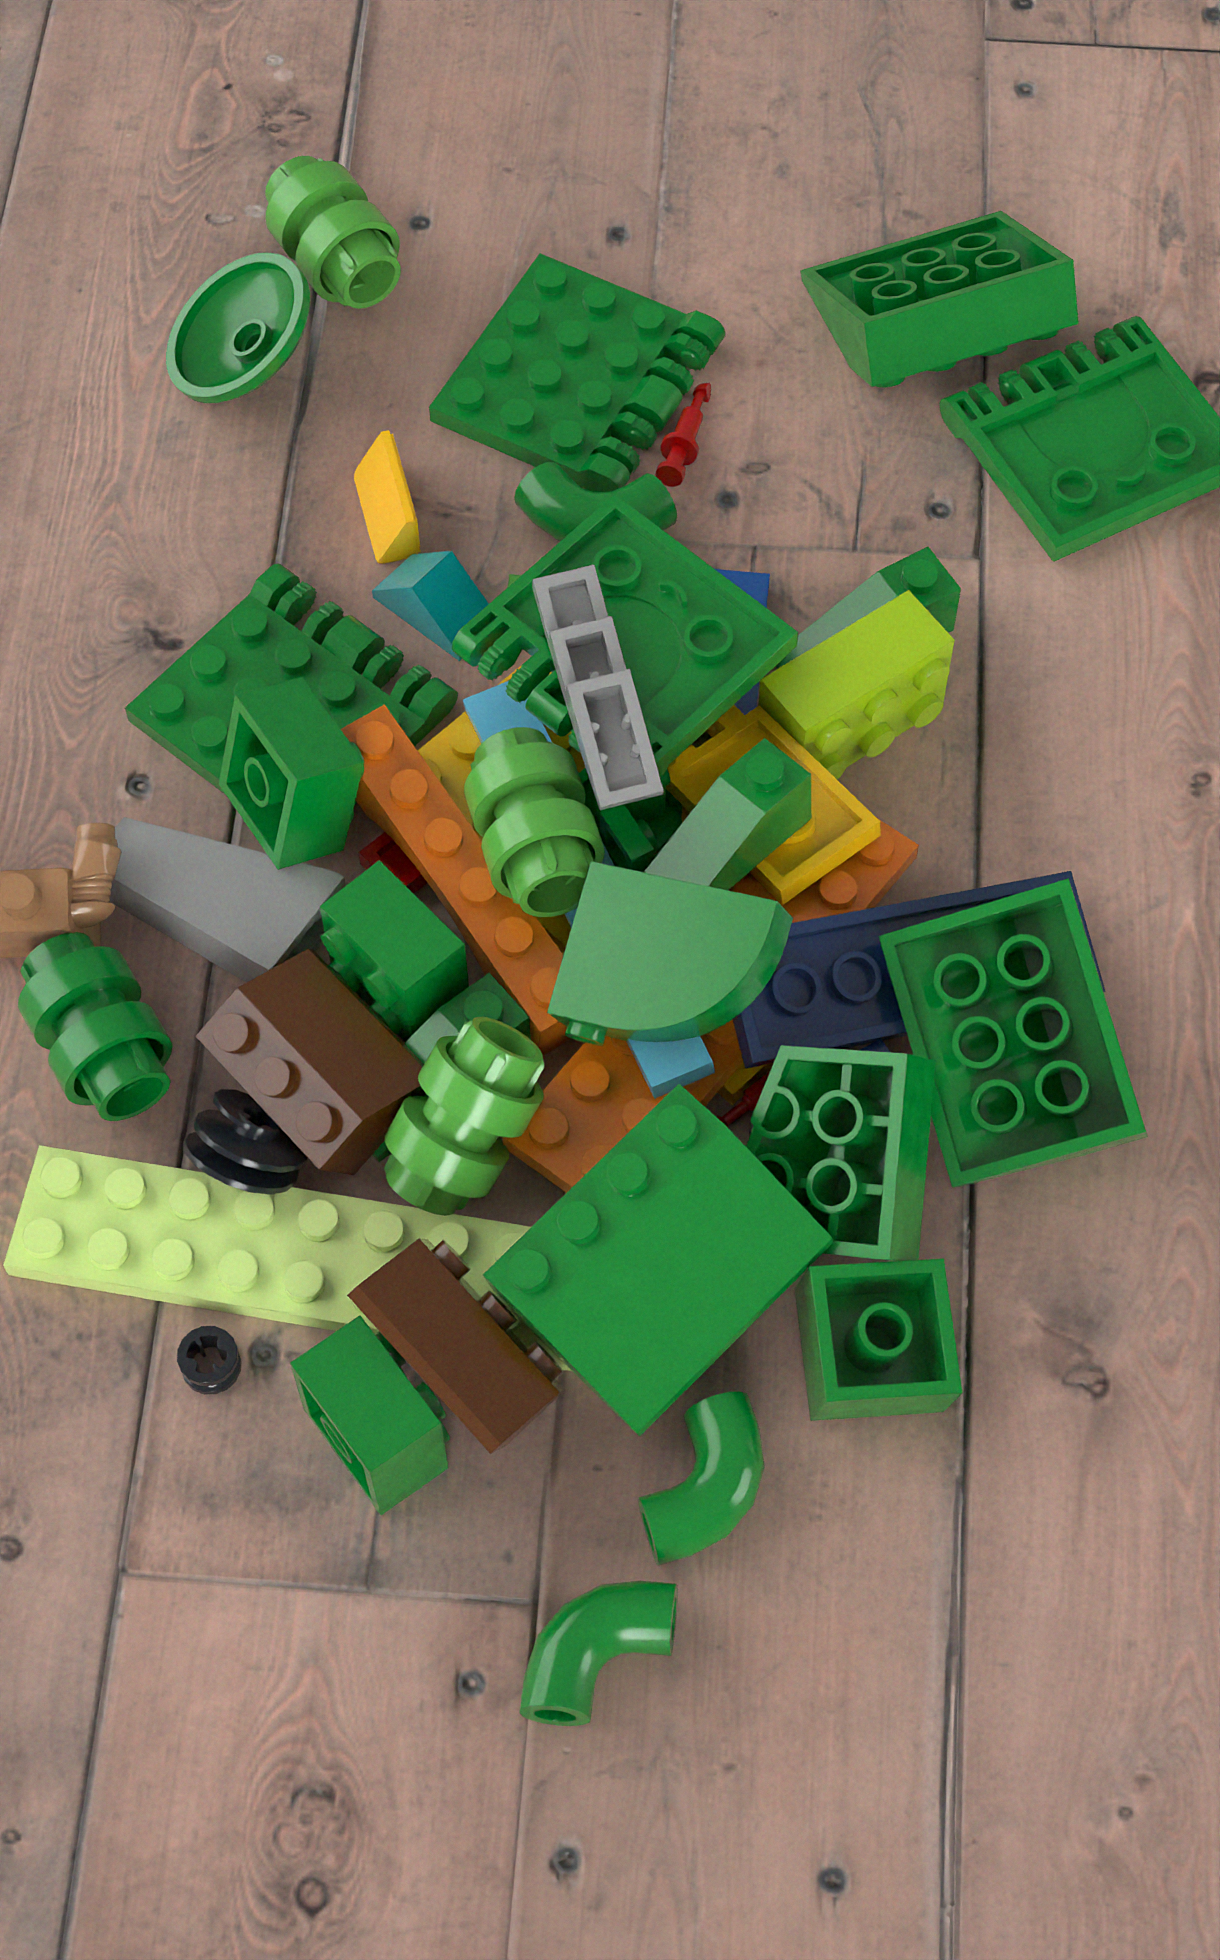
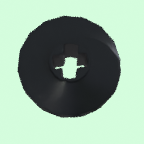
(243, 1146)

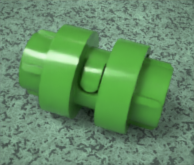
(332, 231)
(532, 820)
(477, 1091)

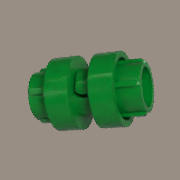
(99, 1035)

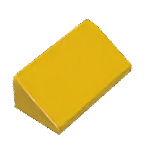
(387, 502)

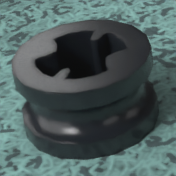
(195, 1343)

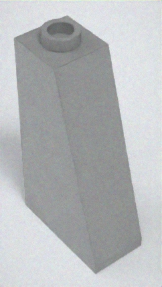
(220, 897)

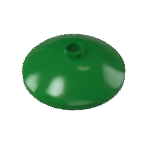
(238, 328)

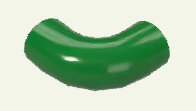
(560, 505)
(718, 1489)
(587, 1635)

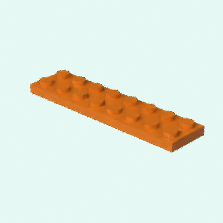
(602, 1087)

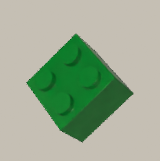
(290, 772)
(392, 950)
(877, 1339)
(372, 1413)

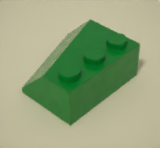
(850, 1143)

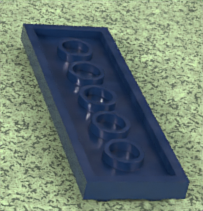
(835, 979)

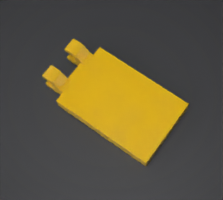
(838, 820)

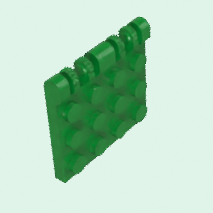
(576, 373)
(1092, 442)
(678, 621)
(260, 646)

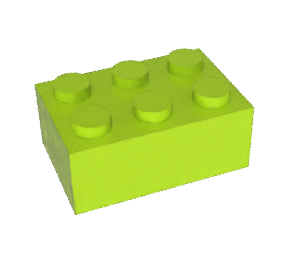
(863, 684)

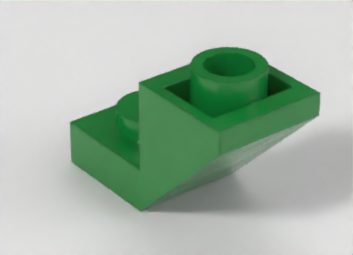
(627, 833)

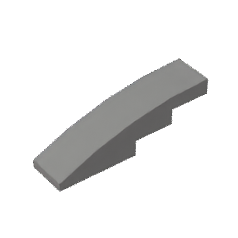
(597, 688)

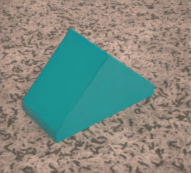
(432, 596)

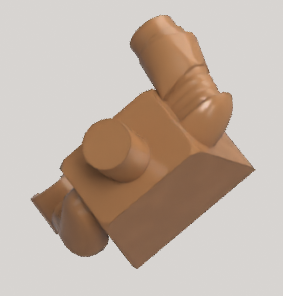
(60, 900)

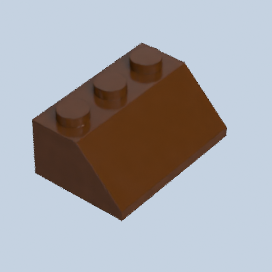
(315, 1060)
(459, 1342)

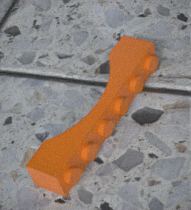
(435, 835)

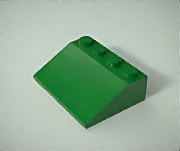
(943, 297)
(1015, 1035)
(658, 1259)

